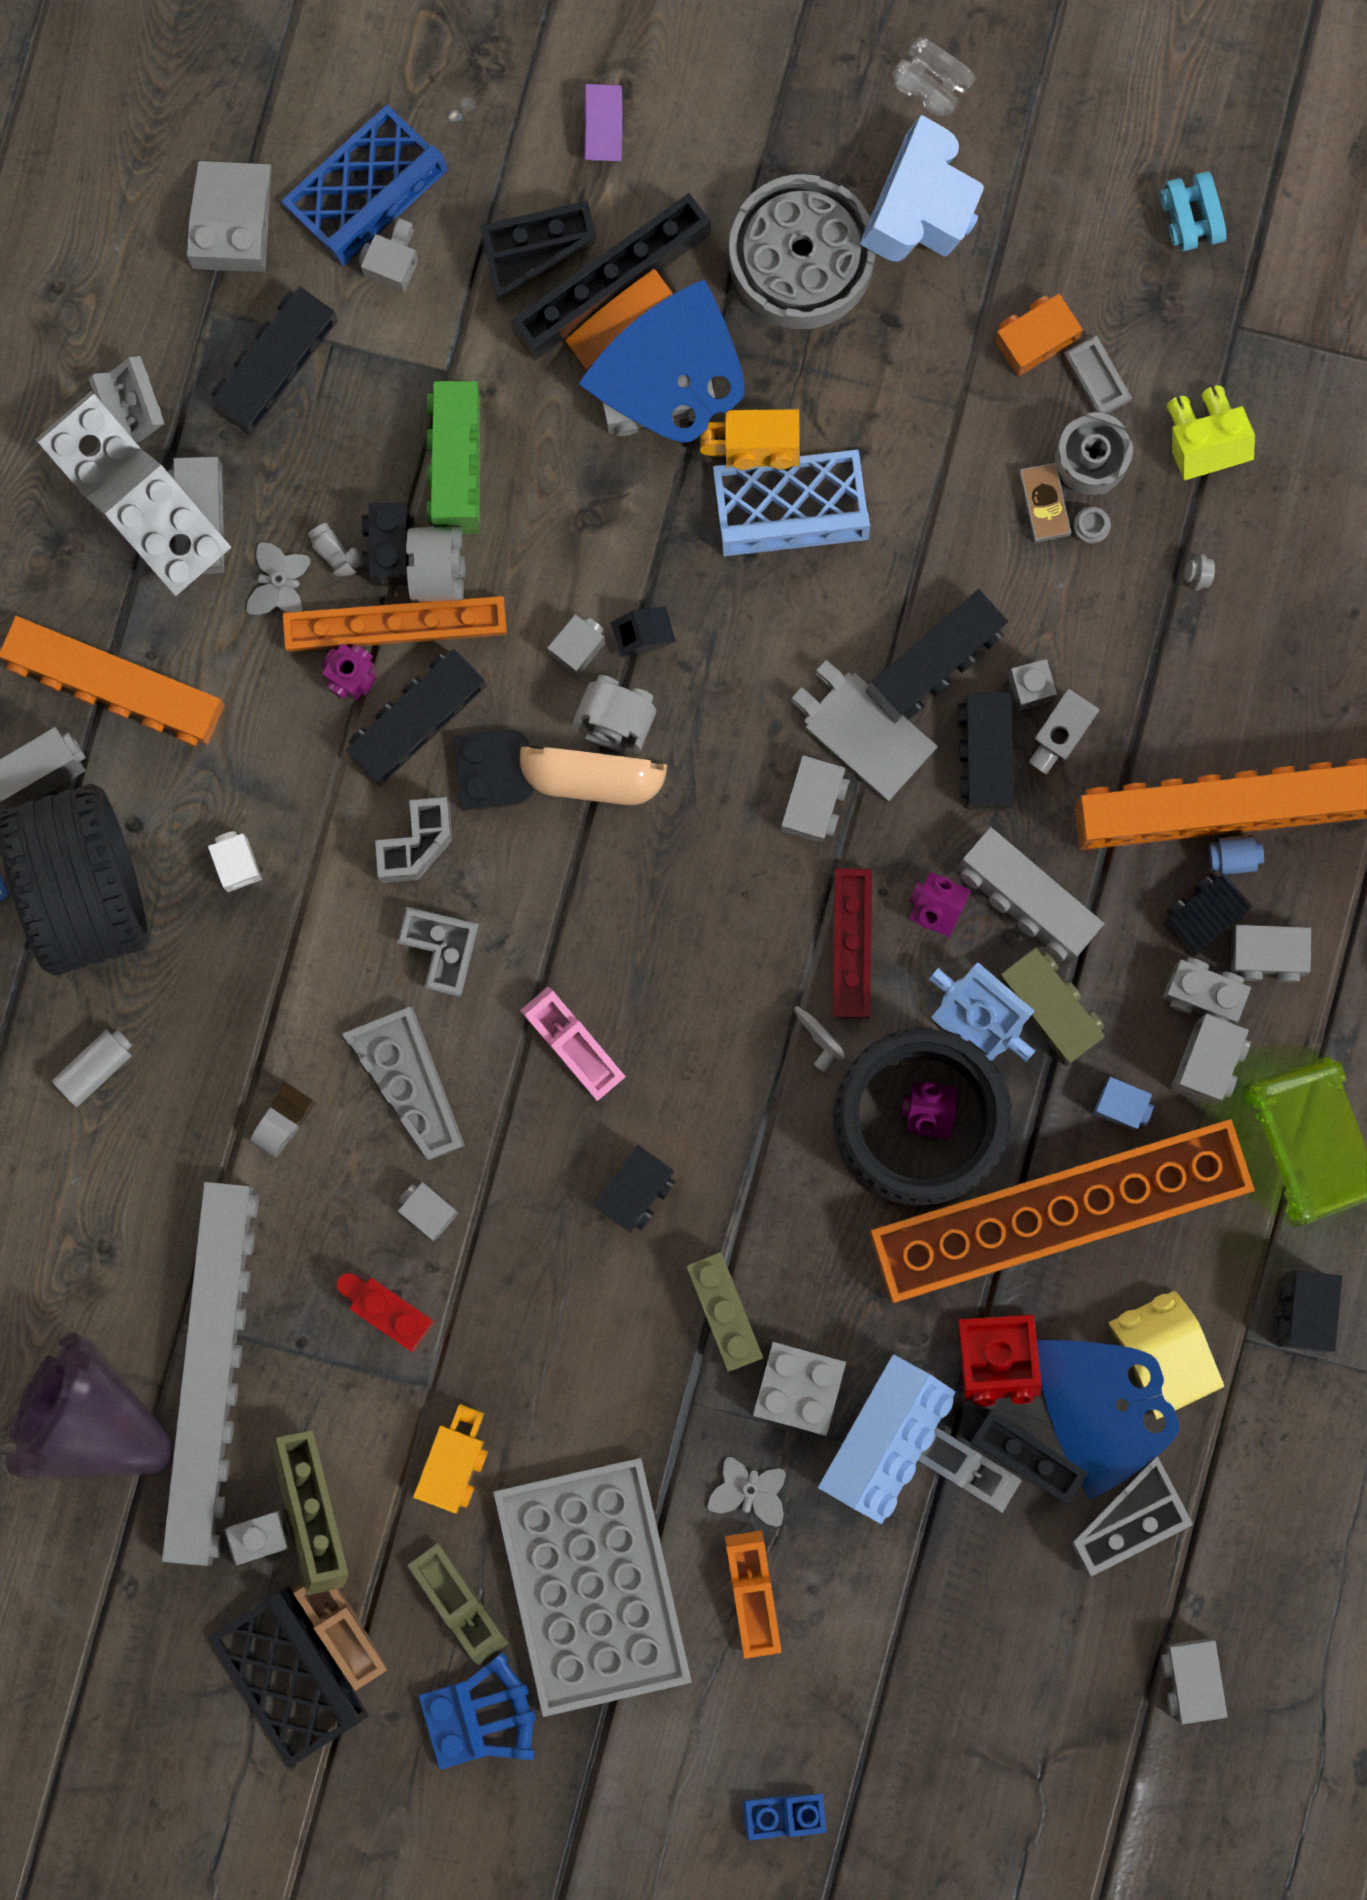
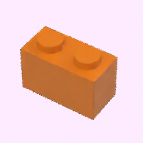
(1037, 334)

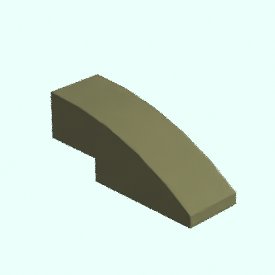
(458, 1604)

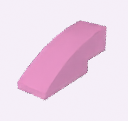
(572, 1043)

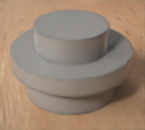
(1092, 525)
(1200, 572)

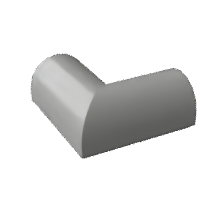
(451, 945)

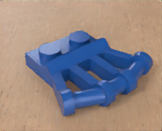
(454, 1720)

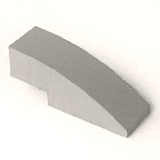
(970, 1470)

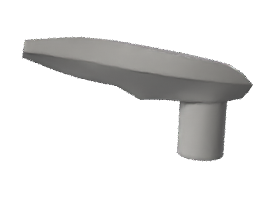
(823, 1038)

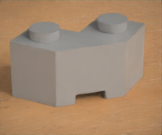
(411, 857)

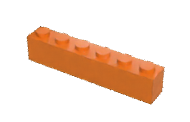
(112, 681)

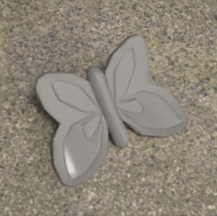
(280, 584)
(751, 1488)

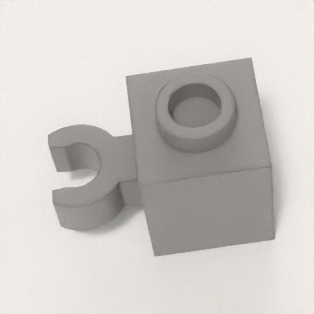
(390, 260)

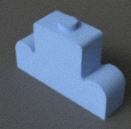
(923, 197)

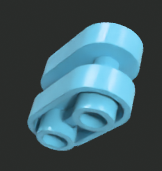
(1176, 200)

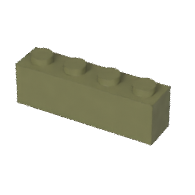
(309, 1512)

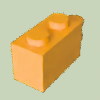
(755, 439)
(452, 1463)

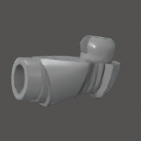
(330, 549)

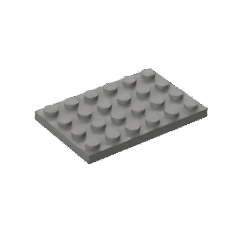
(592, 1587)

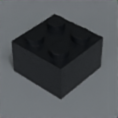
(1308, 1311)

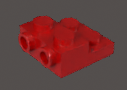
(999, 1359)

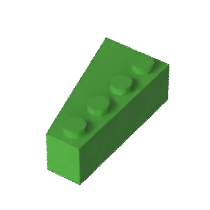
(454, 455)

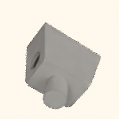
(1071, 715)
(258, 1537)

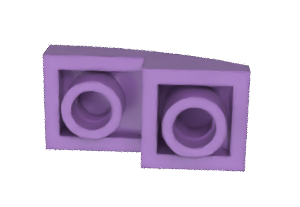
(603, 122)

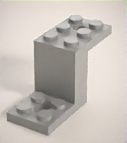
(133, 493)

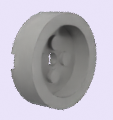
(791, 287)

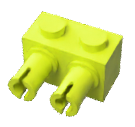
(1211, 441)

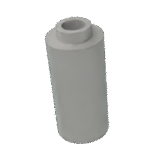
(93, 1066)

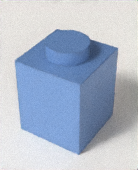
(1123, 1104)

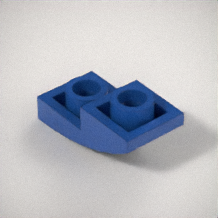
(784, 1816)

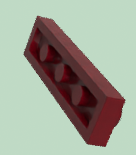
(852, 943)

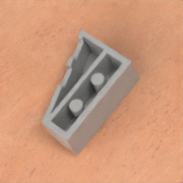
(1133, 1521)

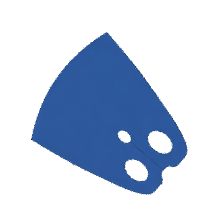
(646, 359)
(1081, 1396)

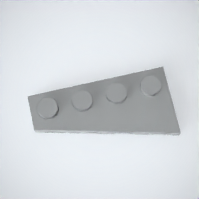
(404, 1070)

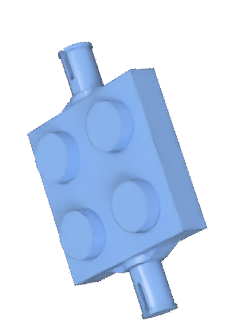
(983, 1012)

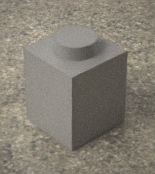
(577, 644)
(1032, 685)
(426, 1210)

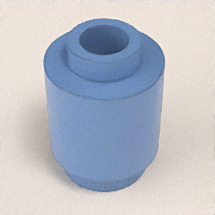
(1235, 854)

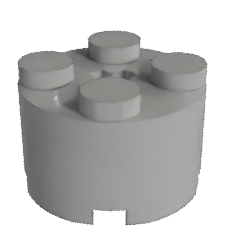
(1113, 457)
(435, 564)
(615, 715)

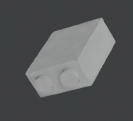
(39, 768)

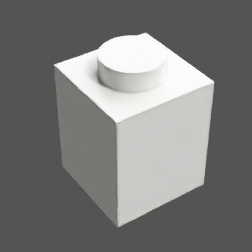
(234, 861)

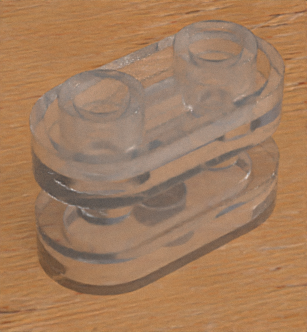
(913, 80)

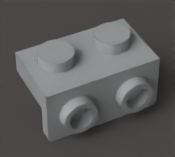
(129, 398)

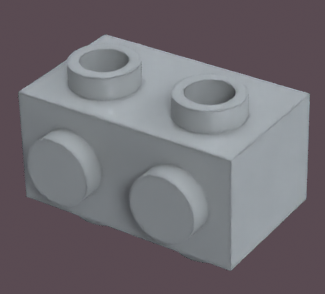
(1205, 992)

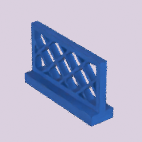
(390, 198)

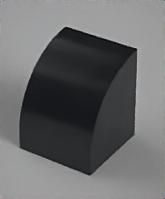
(643, 631)

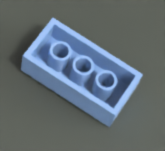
(888, 1439)

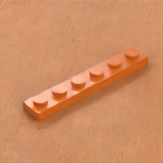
(394, 624)

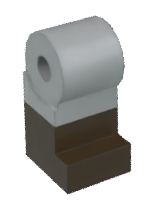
(282, 1120)

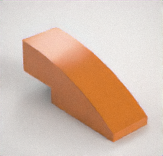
(614, 317)
(753, 1594)

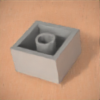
(1210, 1060)
(799, 1388)

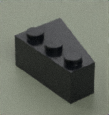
(535, 244)

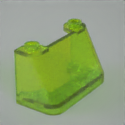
(1312, 1138)

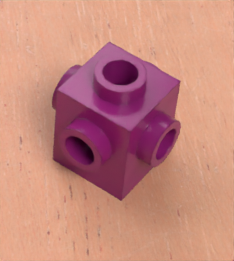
(351, 684)
(938, 904)
(930, 1109)

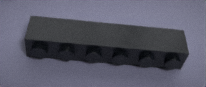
(598, 283)

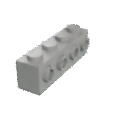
(1029, 896)

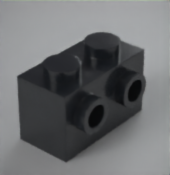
(387, 535)
(635, 1190)

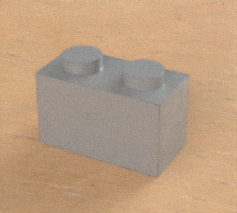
(813, 800)
(1270, 952)
(1194, 1681)

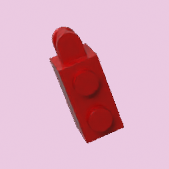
(386, 1310)

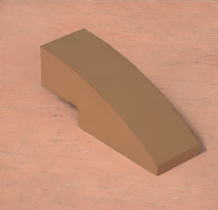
(342, 1635)

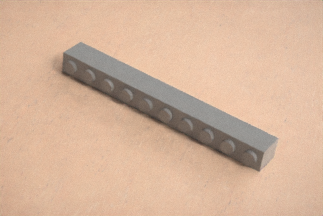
(208, 1374)

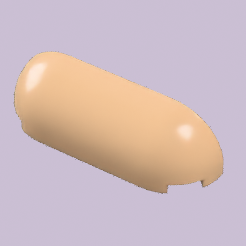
(591, 775)

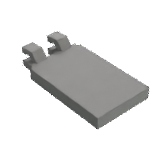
(862, 734)

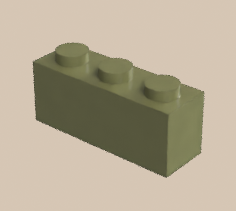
(1056, 1005)
(724, 1312)

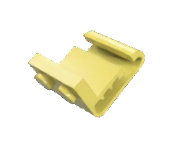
(1176, 1340)

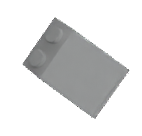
(229, 217)

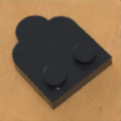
(491, 769)

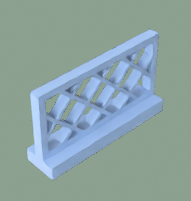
(802, 530)

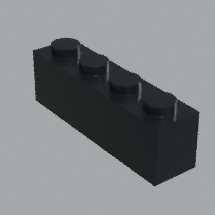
(274, 360)
(936, 656)
(416, 717)

